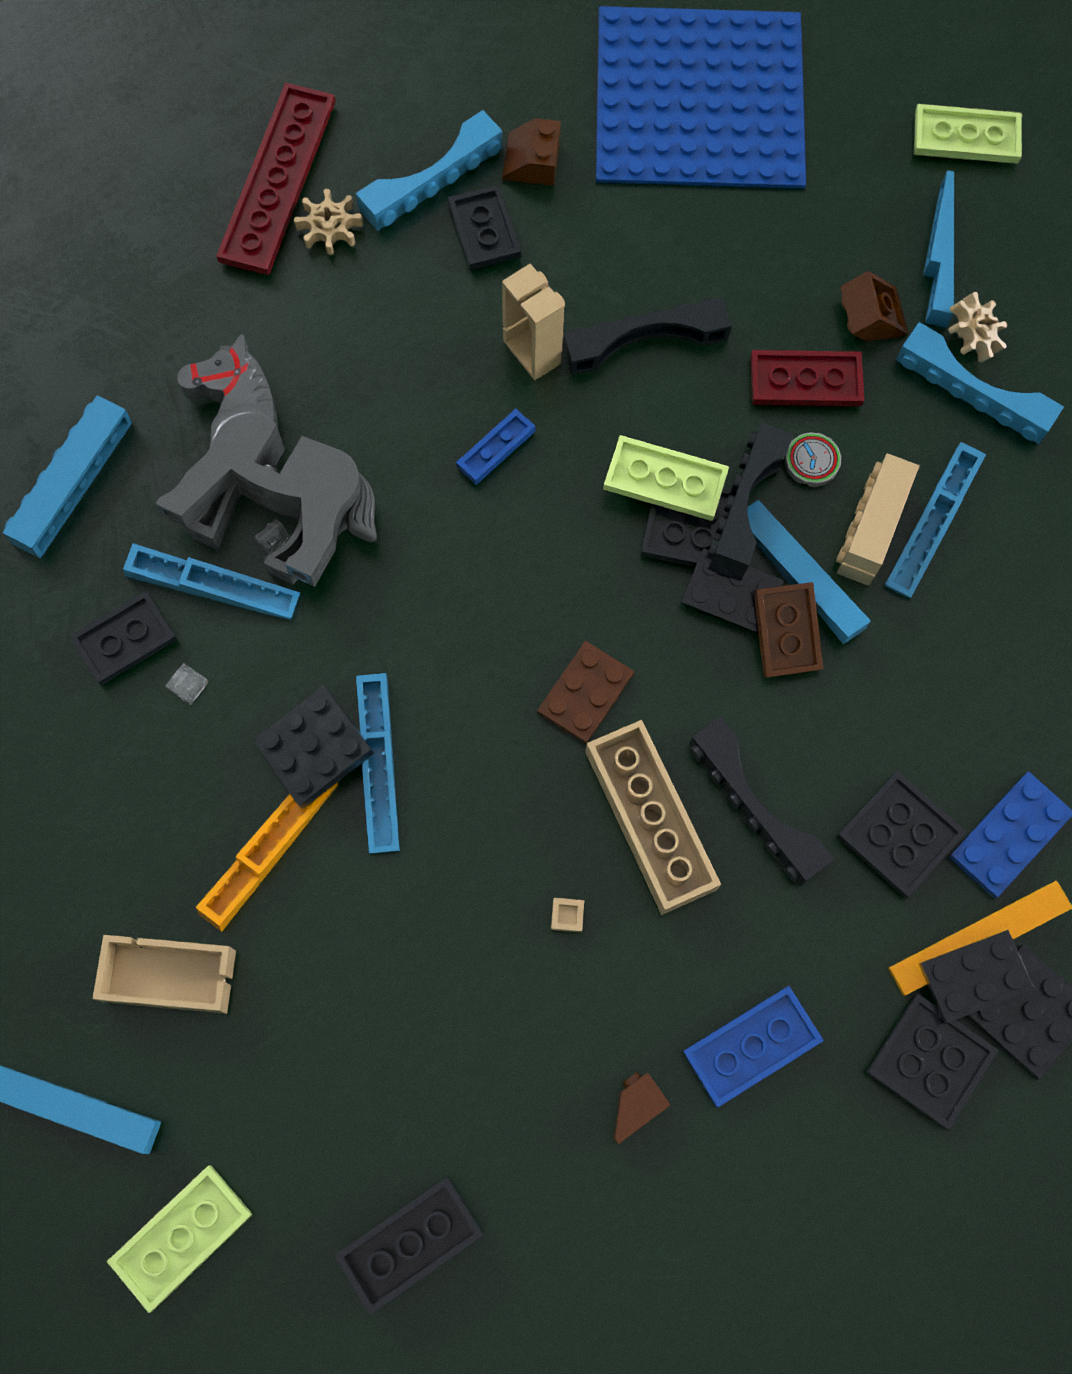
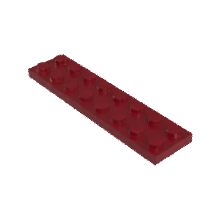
(276, 179)

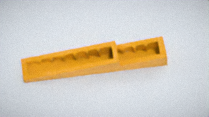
(257, 860)
(1017, 918)

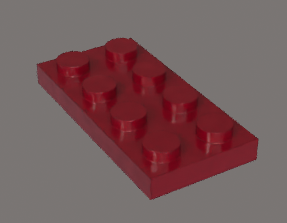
(807, 378)

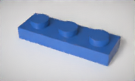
(495, 446)

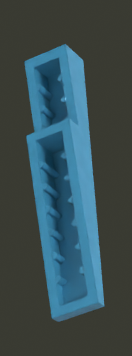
(941, 256)
(935, 520)
(799, 567)
(210, 582)
(379, 768)
(78, 1111)

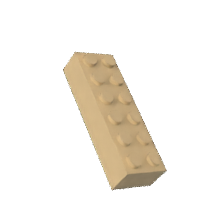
(652, 817)

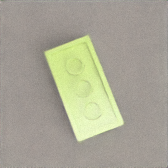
(968, 133)
(666, 478)
(179, 1238)

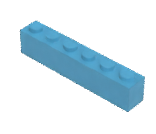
(67, 476)

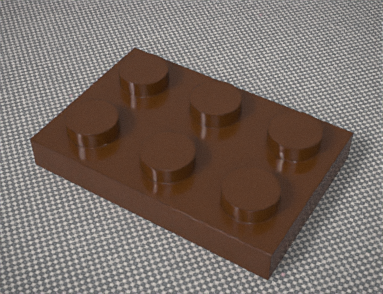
(788, 629)
(585, 692)

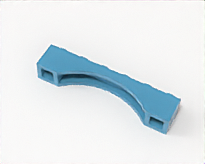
(390, 198)
(1024, 412)

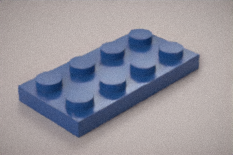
(1011, 835)
(752, 1046)

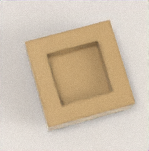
(567, 915)

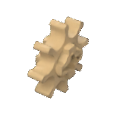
(328, 221)
(977, 327)

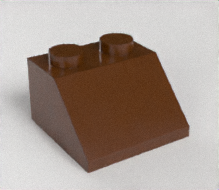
(533, 152)
(873, 308)

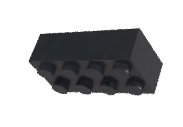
(409, 1245)

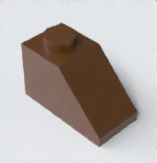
(637, 1105)

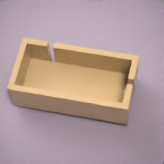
(533, 321)
(876, 519)
(164, 974)

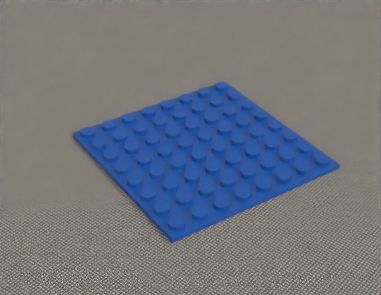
(700, 97)

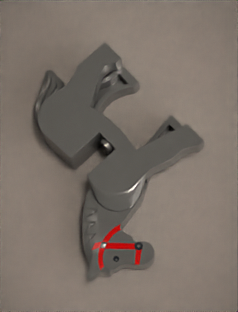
(314, 486)

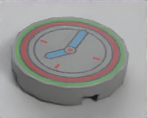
(813, 459)

